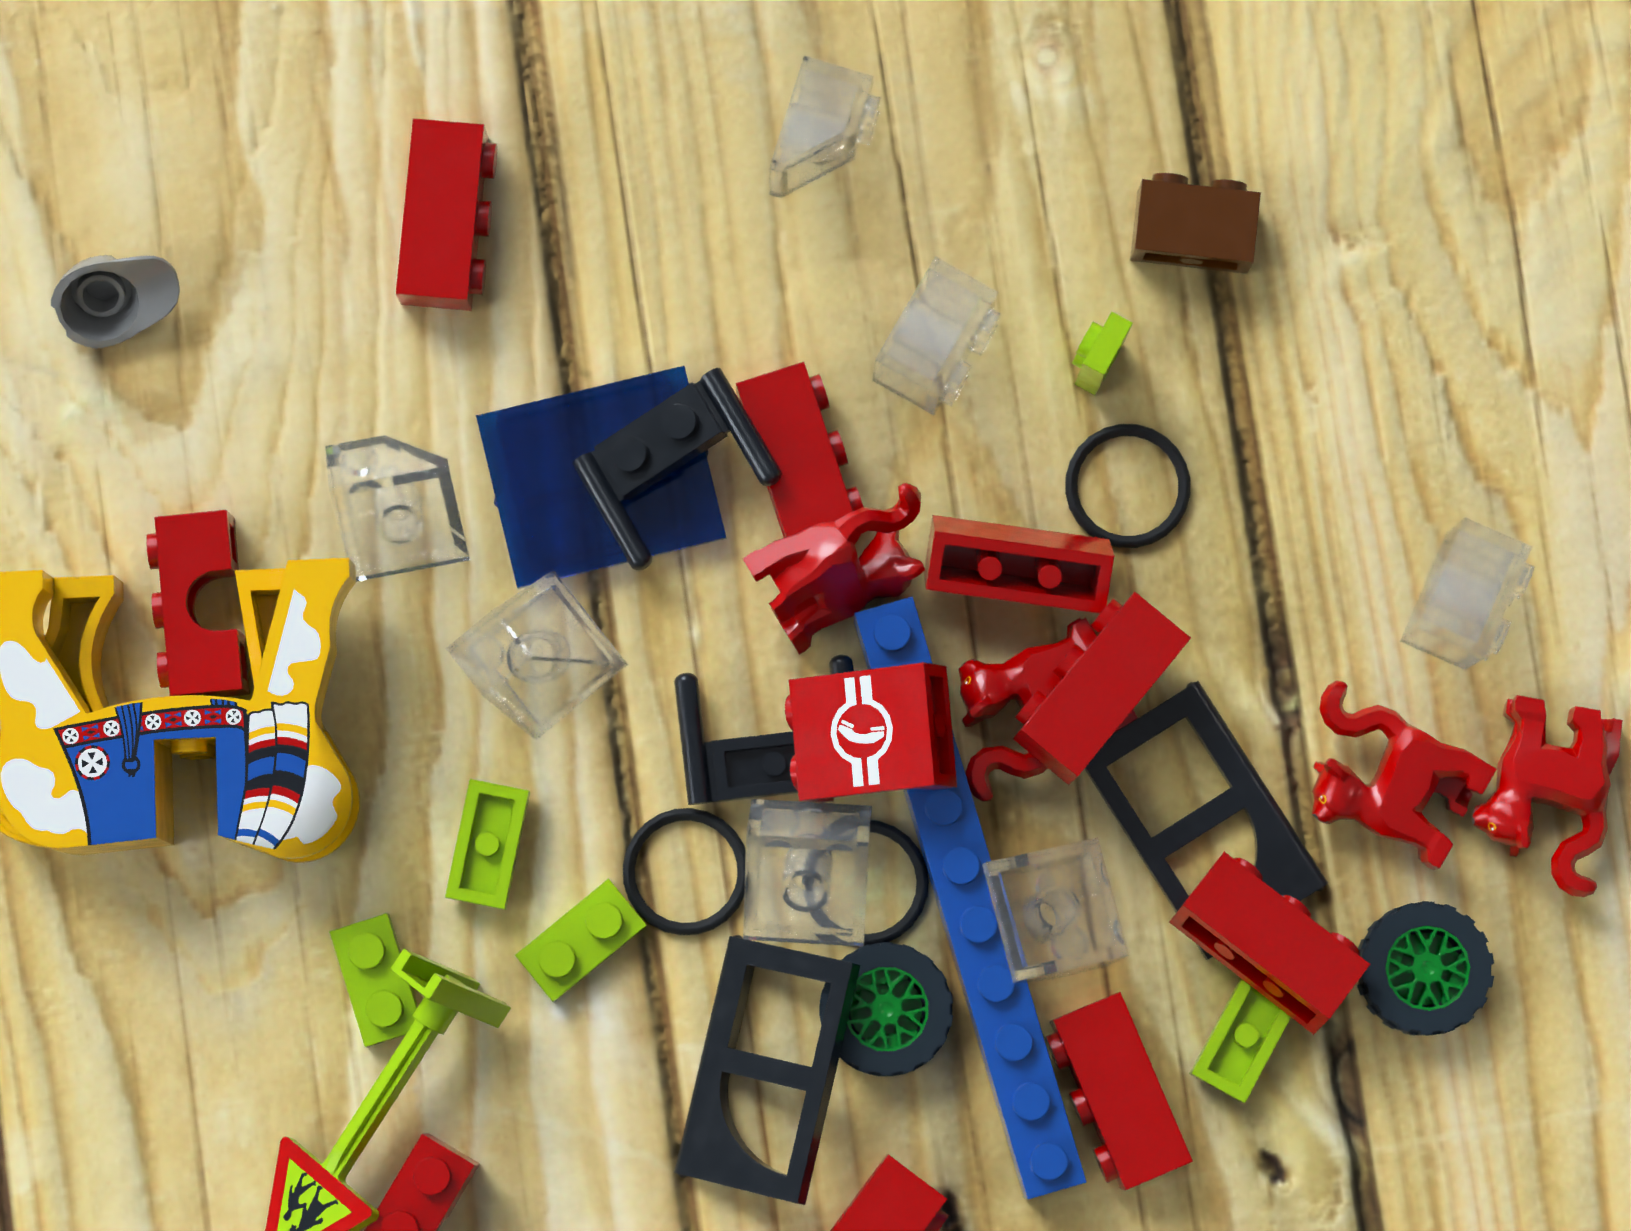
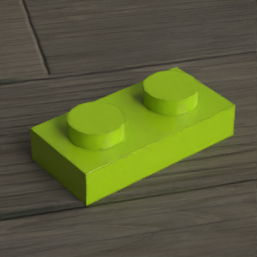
(1099, 351)
(487, 844)
(581, 940)
(378, 995)
(1240, 1043)

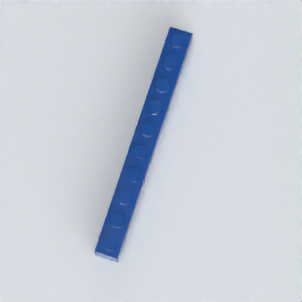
(998, 1008)

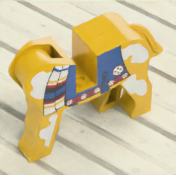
(103, 774)

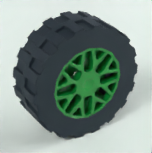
(1425, 968)
(896, 1011)

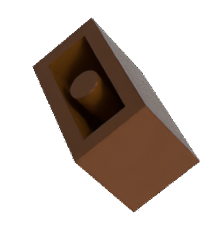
(1195, 224)

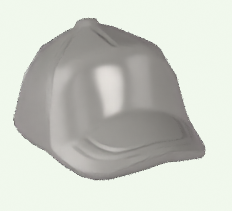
(114, 298)

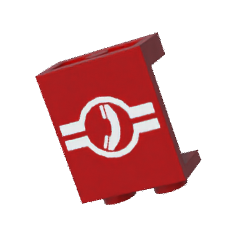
(871, 732)

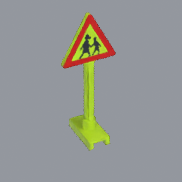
(315, 1193)

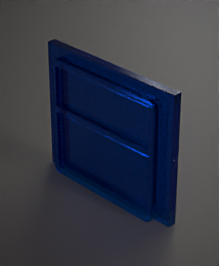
(545, 505)

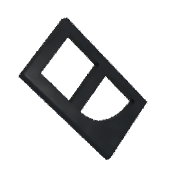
(1278, 849)
(710, 1140)

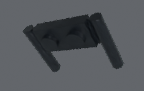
(663, 443)
(733, 766)

